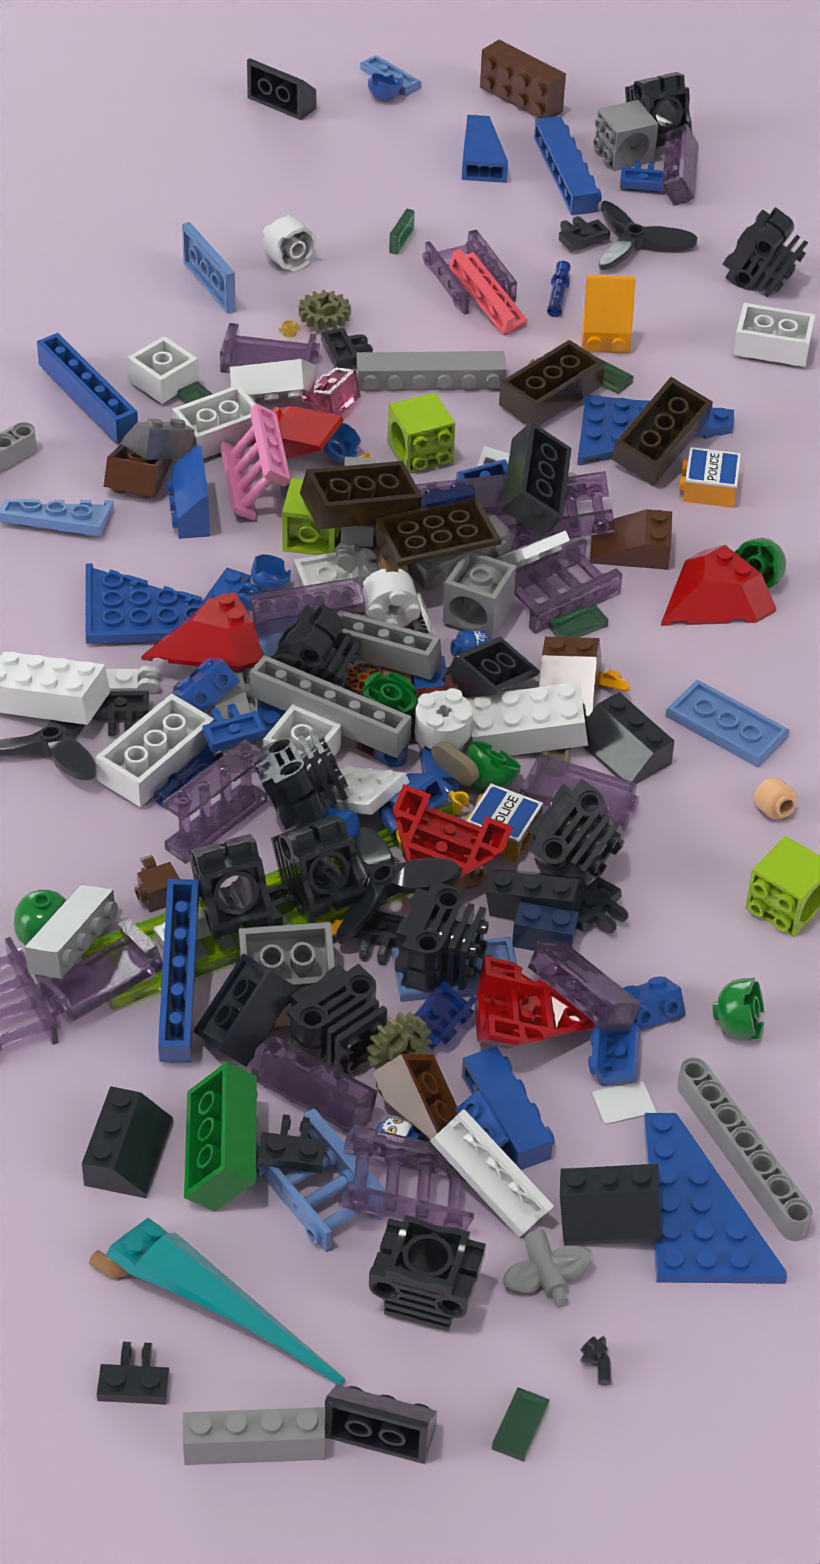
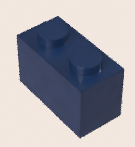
(543, 923)

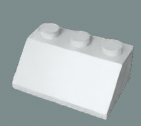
(274, 379)

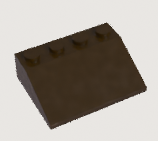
(435, 532)

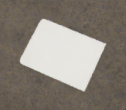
(623, 1102)

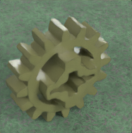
(324, 310)
(397, 1040)

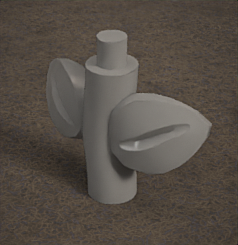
(547, 1268)

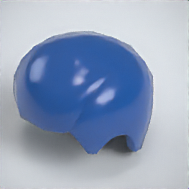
(384, 87)
(342, 444)
(270, 573)

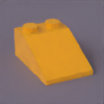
(608, 313)

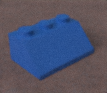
(189, 496)

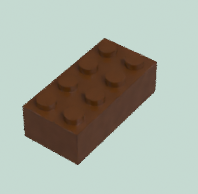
(522, 80)

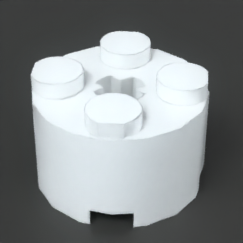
(289, 243)
(391, 597)
(443, 718)

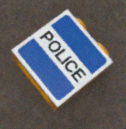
(710, 477)
(512, 810)

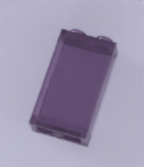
(251, 350)
(550, 773)
(102, 974)

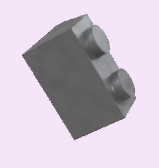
(160, 439)

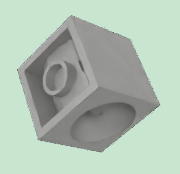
(625, 135)
(479, 593)

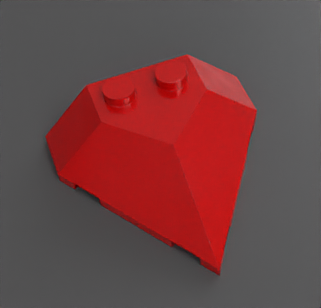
(718, 589)
(215, 630)
(436, 834)
(519, 1011)

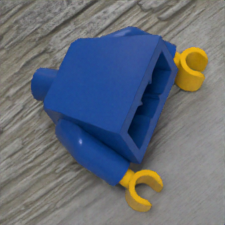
(431, 784)

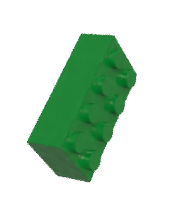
(221, 1137)

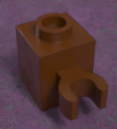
(153, 883)

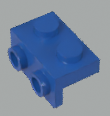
(207, 685)
(659, 1000)
(614, 1055)
(483, 1114)

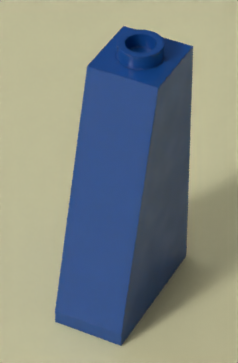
(483, 152)

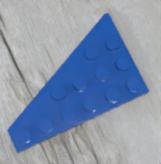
(609, 417)
(130, 610)
(703, 1223)

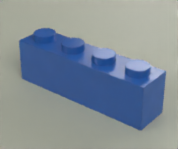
(521, 1120)

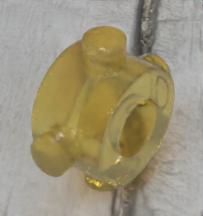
(289, 328)

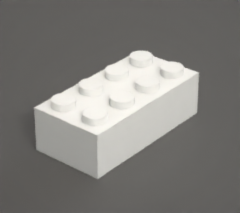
(51, 687)
(530, 719)
(153, 750)

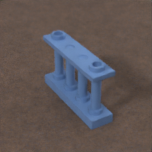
(318, 1230)

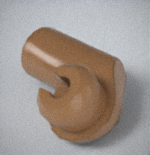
(472, 879)
(107, 1265)

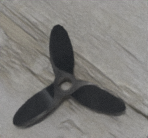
(636, 236)
(59, 744)
(389, 879)

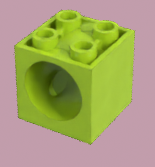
(421, 432)
(299, 528)
(786, 887)

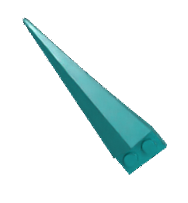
(178, 1267)

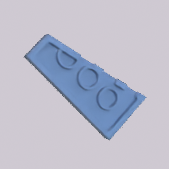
(56, 515)

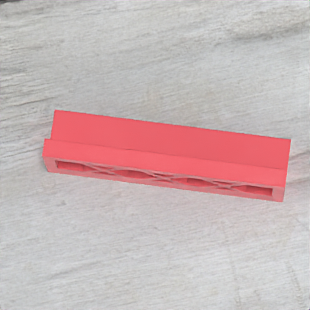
(475, 279)

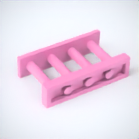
(271, 462)

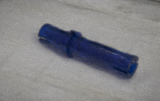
(562, 273)
(186, 774)

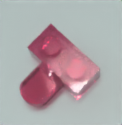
(333, 391)

